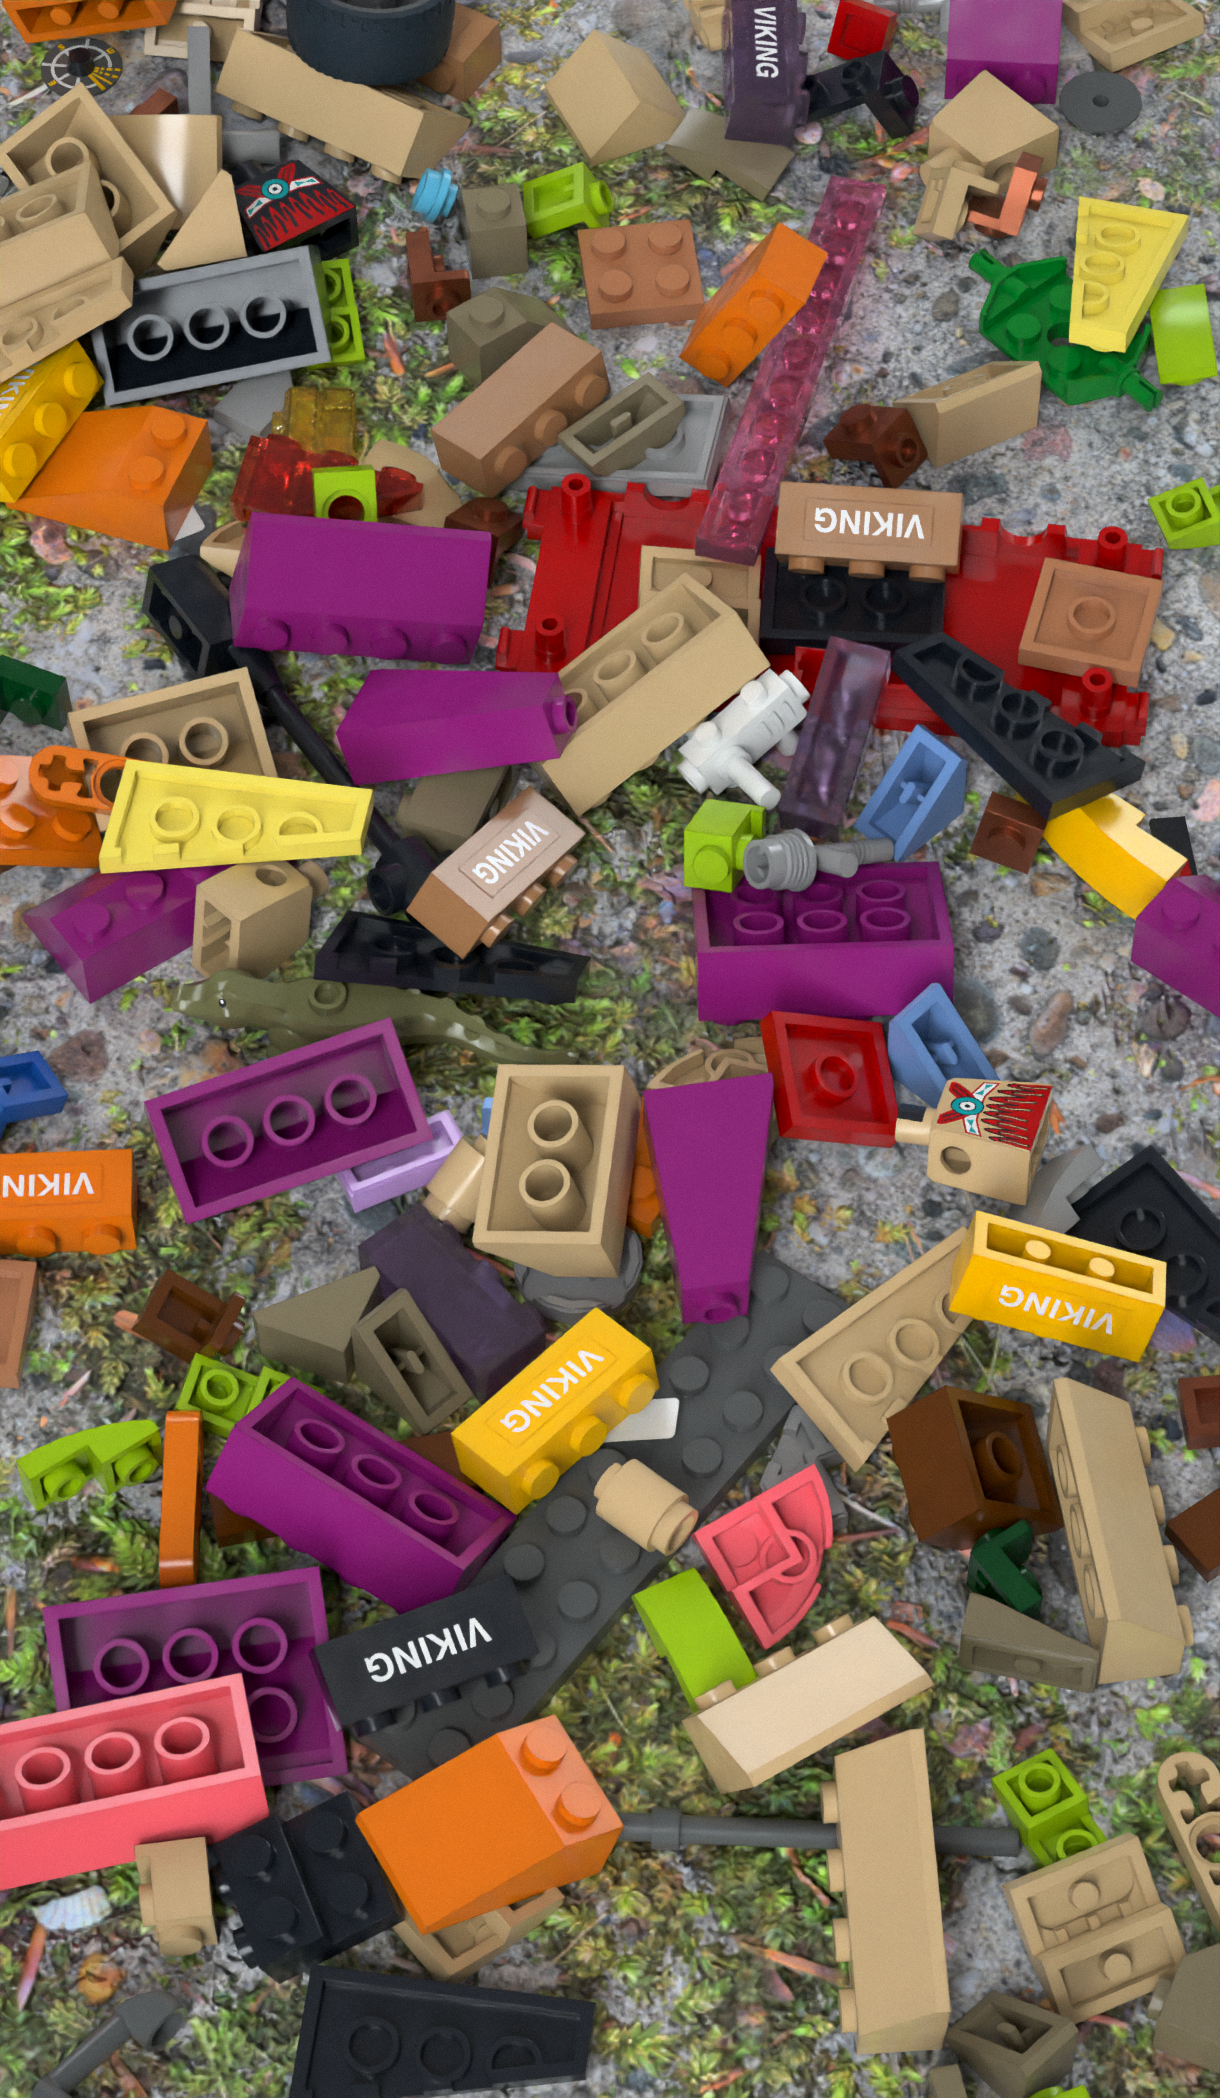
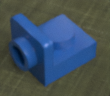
(28, 1089)

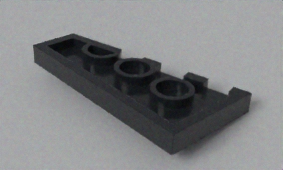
(1013, 729)
(408, 955)
(1158, 1216)
(433, 2038)

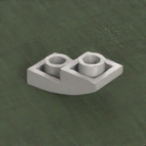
(1056, 1188)

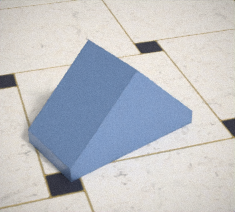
(916, 794)
(932, 1046)

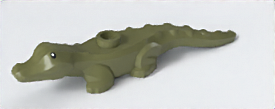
(314, 1010)

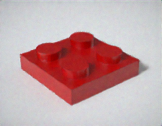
(830, 1079)

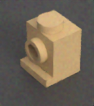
(177, 1894)

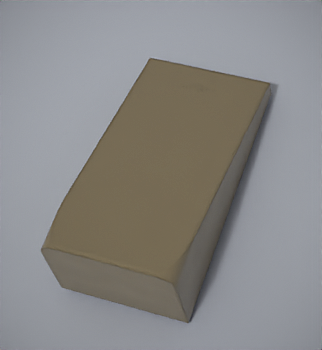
(1018, 1647)

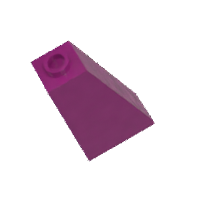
(453, 722)
(709, 1180)

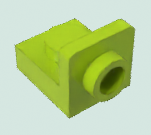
(565, 200)

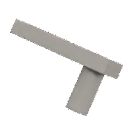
(236, 144)

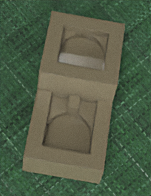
(702, 148)

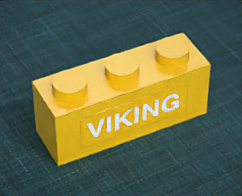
(39, 411)
(1058, 1286)
(556, 1411)

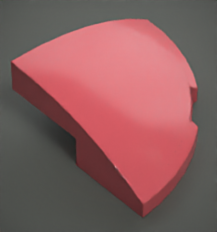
(771, 1554)

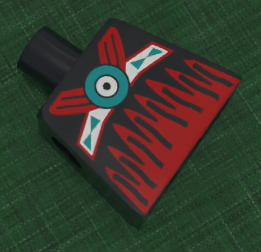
(292, 210)

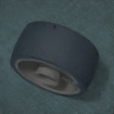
(370, 38)

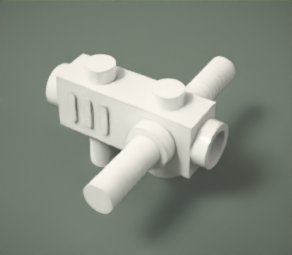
(727, 746)

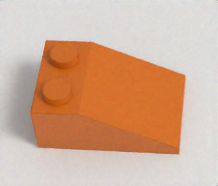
(124, 474)
(493, 1826)

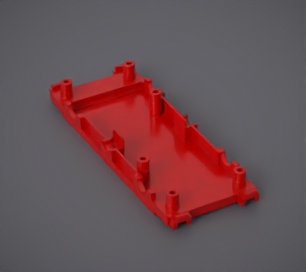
(591, 581)

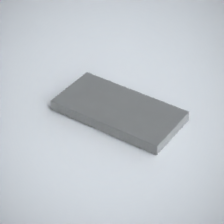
(673, 470)

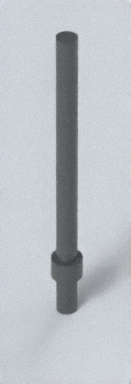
(668, 1828)

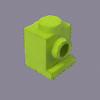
(717, 843)

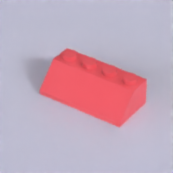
(126, 1775)

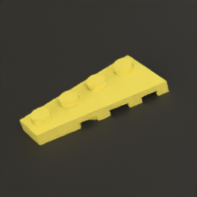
(1119, 269)
(215, 817)

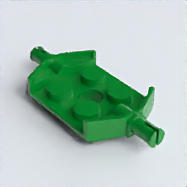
(1033, 307)

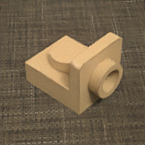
(943, 201)

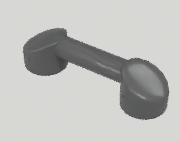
(147, 2017)

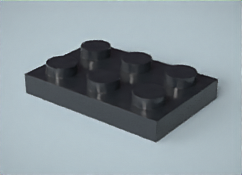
(863, 610)

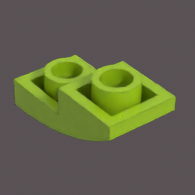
(345, 323)
(1183, 335)
(1188, 515)
(226, 1392)
(111, 1453)
(693, 1634)
(1047, 1809)

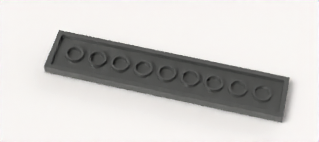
(579, 1569)

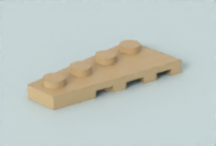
(62, 314)
(876, 1354)

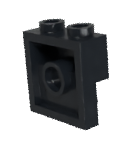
(304, 1888)

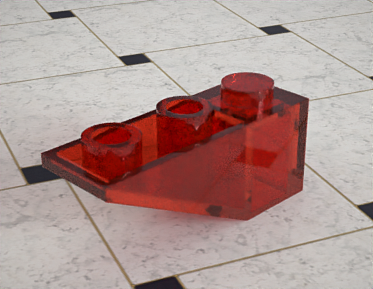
(279, 481)

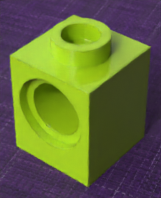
(345, 480)

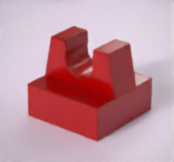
(861, 29)

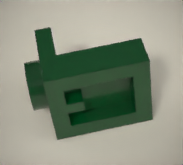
(33, 694)
(998, 1572)

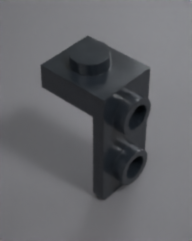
(867, 81)

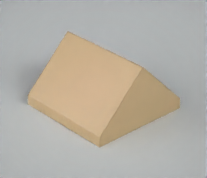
(613, 99)
(210, 232)
(975, 409)

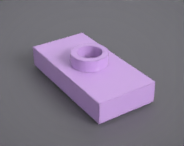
(403, 1170)

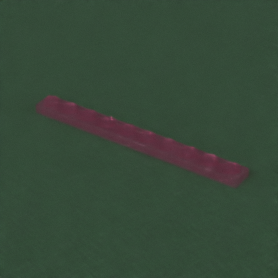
(789, 379)

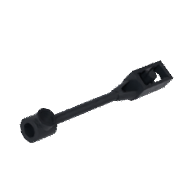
(193, 616)

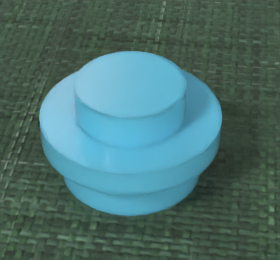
(434, 194)

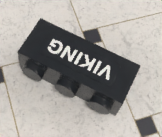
(424, 1656)

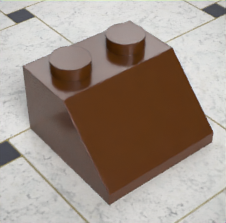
(972, 1467)

